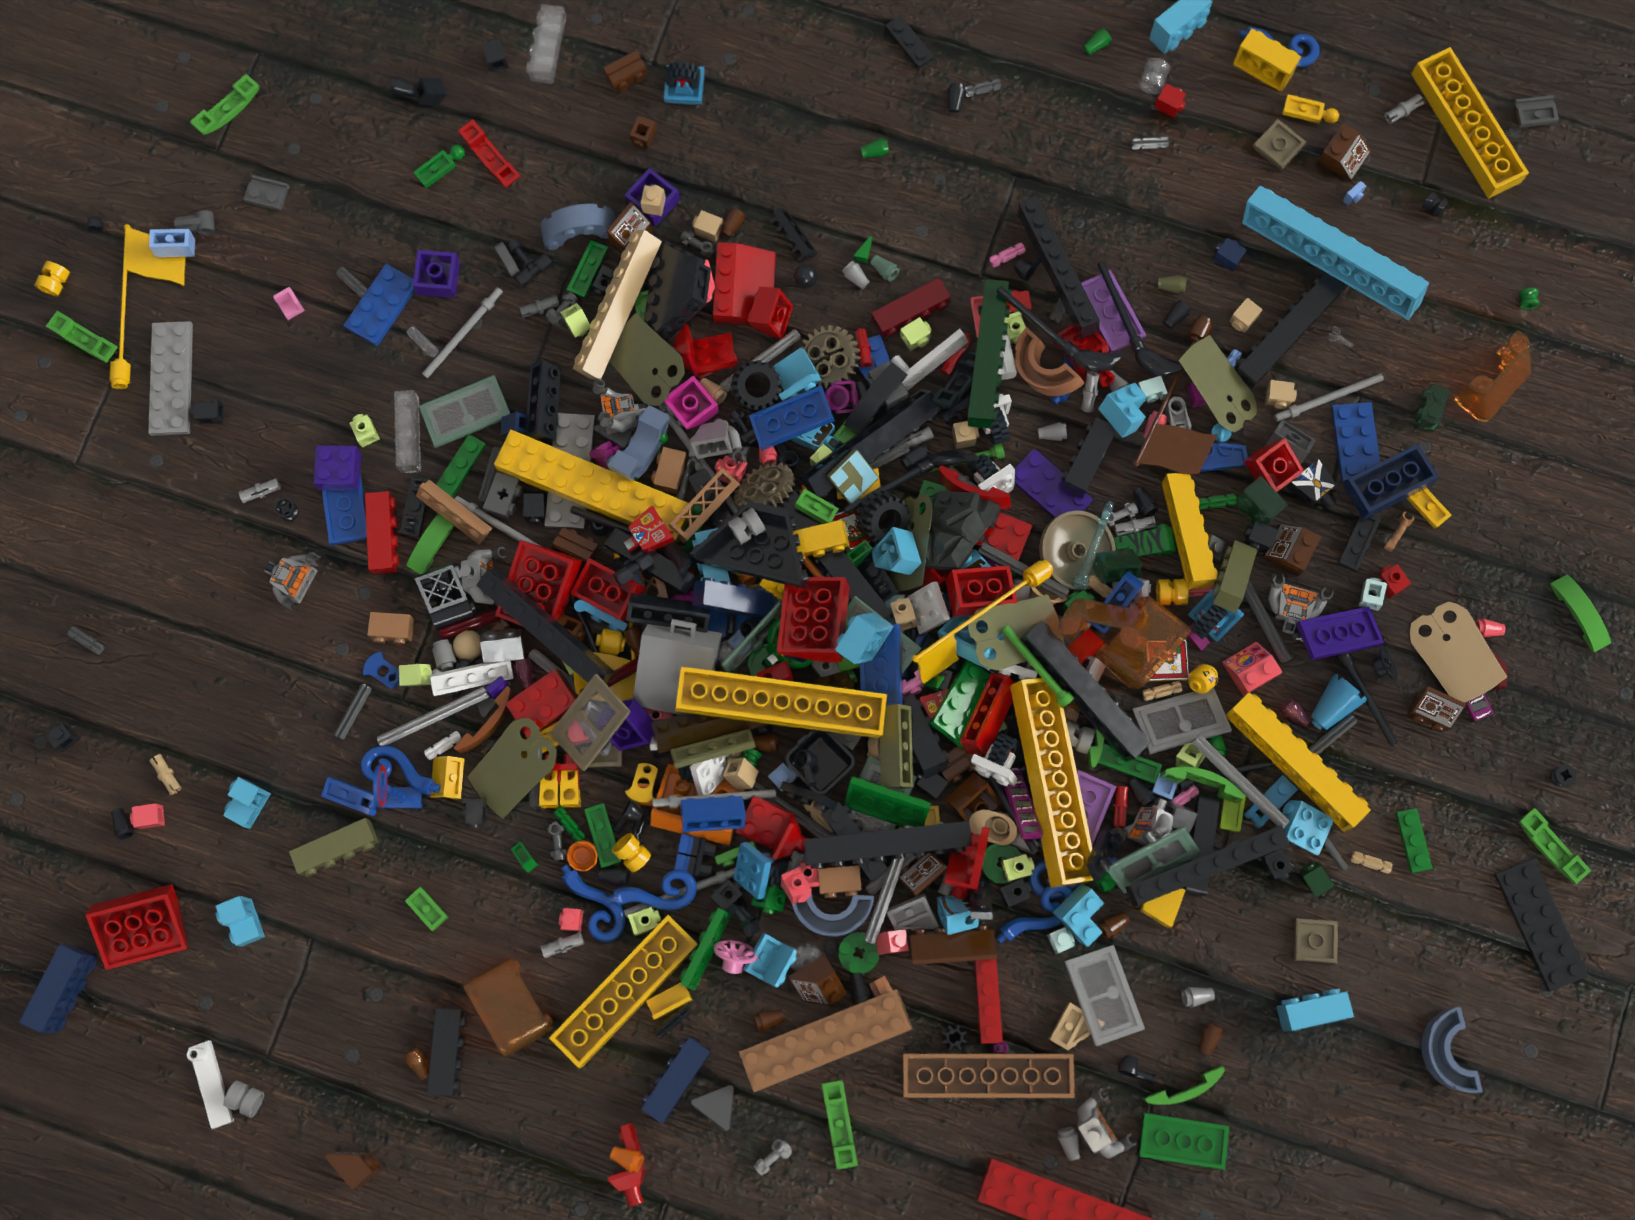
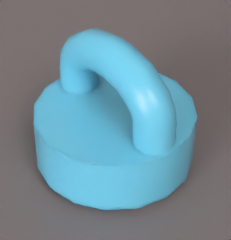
(1222, 433)

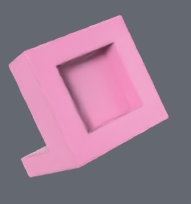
(288, 303)

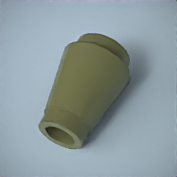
(1173, 284)

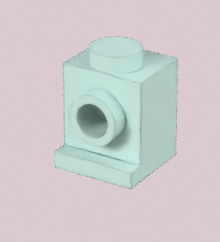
(1153, 389)
(1378, 588)
(1061, 940)

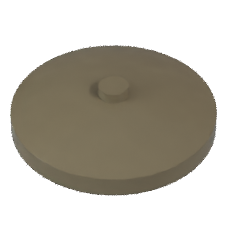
(1067, 544)

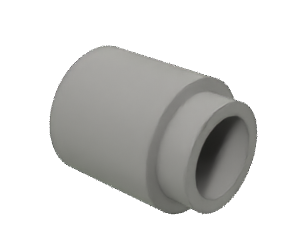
(444, 655)

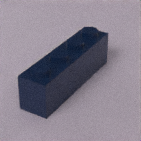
(731, 598)
(675, 1080)

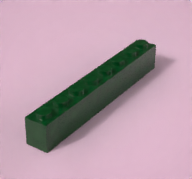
(988, 356)

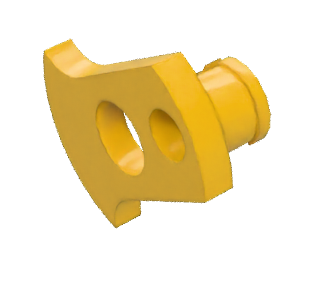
(638, 794)

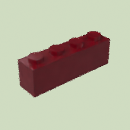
(911, 306)

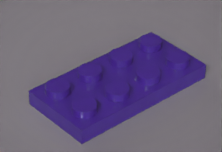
(1043, 484)
(1340, 633)

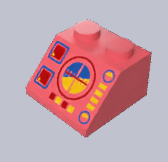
(1252, 668)

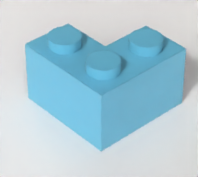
(1122, 409)
(897, 552)
(246, 802)
(1076, 914)
(242, 920)

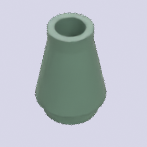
(885, 268)

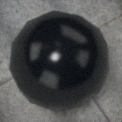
(805, 276)

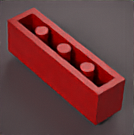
(381, 532)
(988, 715)
(988, 1001)

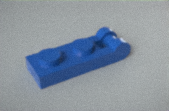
(349, 795)

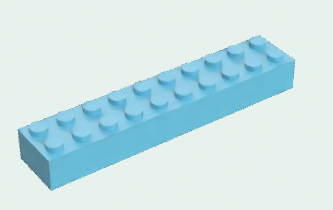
(1335, 252)

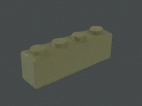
(1234, 576)
(896, 748)
(333, 847)

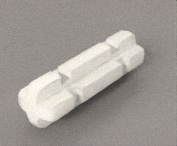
(443, 745)

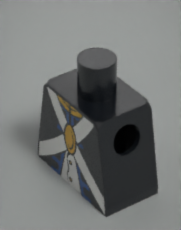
(1314, 485)

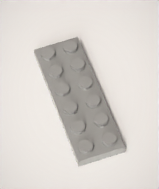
(170, 378)
(575, 437)

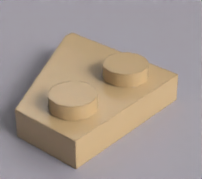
(1070, 1028)

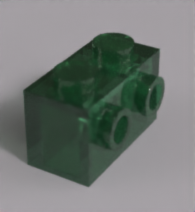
(1432, 407)
(1113, 565)

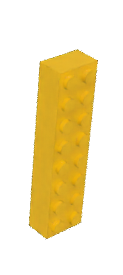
(1469, 122)
(1298, 762)
(624, 992)

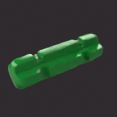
(1217, 501)
(569, 824)

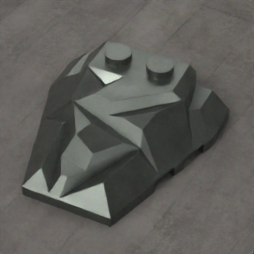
(956, 527)

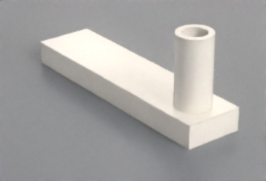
(931, 360)
(468, 677)
(210, 1083)

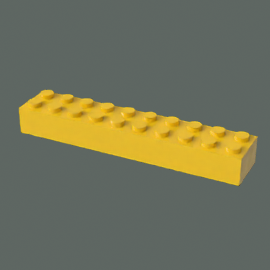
(585, 482)
(780, 702)
(1053, 782)

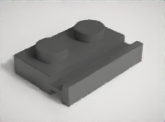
(1536, 111)
(266, 193)

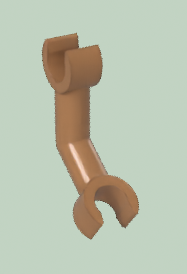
(1404, 523)

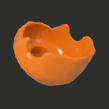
(582, 855)

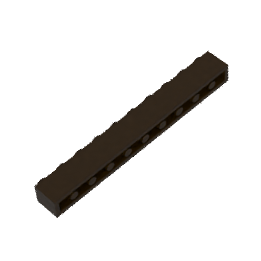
(694, 728)

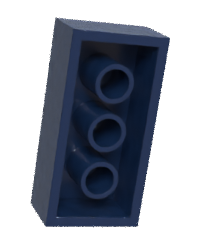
(1390, 481)
(58, 989)

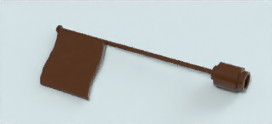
(1172, 445)

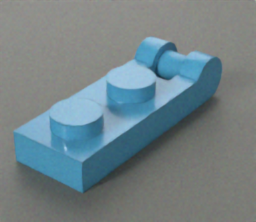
(599, 615)
(1277, 795)

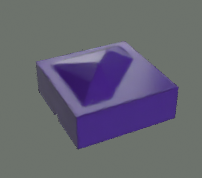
(497, 687)

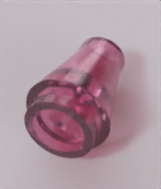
(524, 672)
(1294, 712)

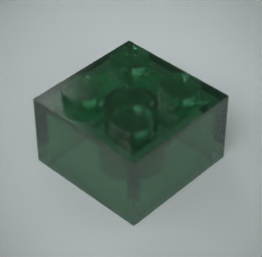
(1261, 502)

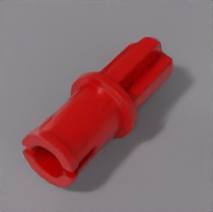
(863, 345)
(1120, 806)

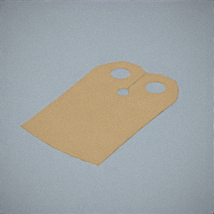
(1465, 661)

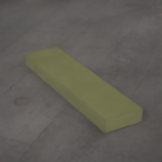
(712, 748)

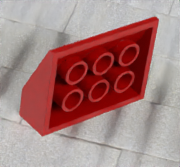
(737, 279)
(544, 577)
(814, 619)
(137, 926)

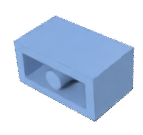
(172, 243)

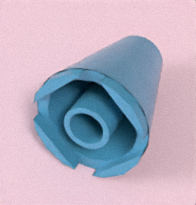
(1336, 703)

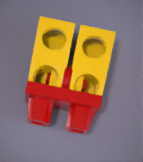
(561, 785)

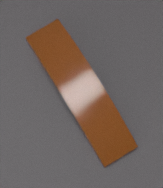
(469, 742)

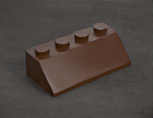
(941, 947)

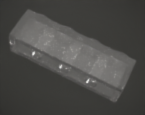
(546, 44)
(407, 431)

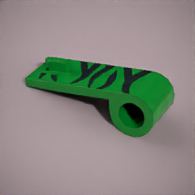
(1154, 541)

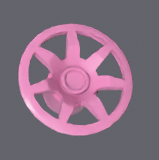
(734, 958)

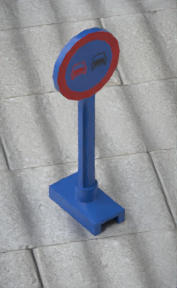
(393, 797)

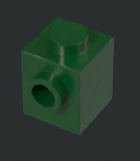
(1316, 878)

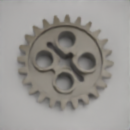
(822, 341)
(765, 485)

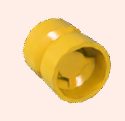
(52, 278)
(1172, 592)
(630, 851)

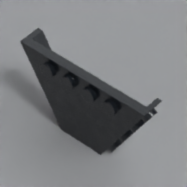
(675, 289)
(767, 556)

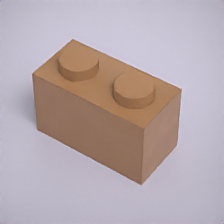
(669, 470)
(390, 627)
(839, 880)

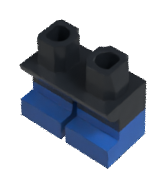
(698, 848)

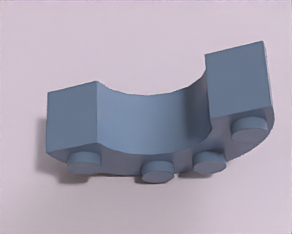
(574, 221)
(641, 446)
(837, 924)
(1438, 1056)

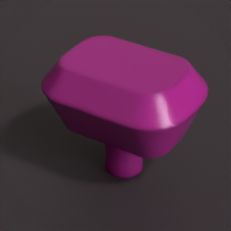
(1000, 1048)

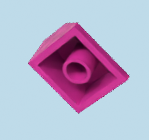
(691, 404)

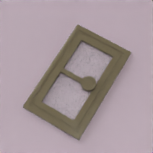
(590, 722)

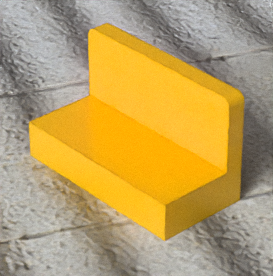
(449, 775)
(669, 1000)

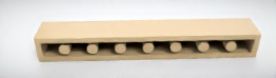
(617, 304)

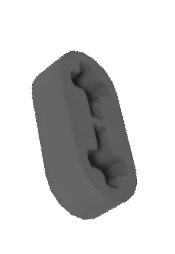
(506, 259)

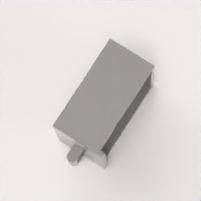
(663, 654)

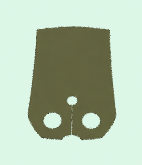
(640, 352)
(1216, 380)
(921, 536)
(1020, 619)
(505, 775)

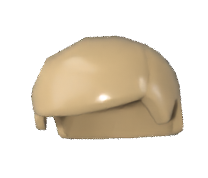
(467, 646)

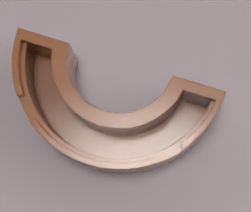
(1045, 381)

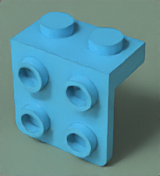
(796, 374)
(1306, 826)
(772, 960)

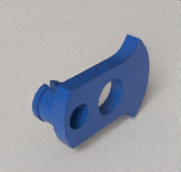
(372, 666)

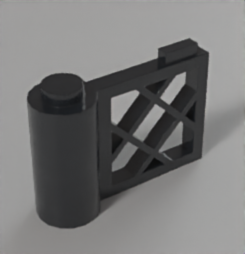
(453, 609)

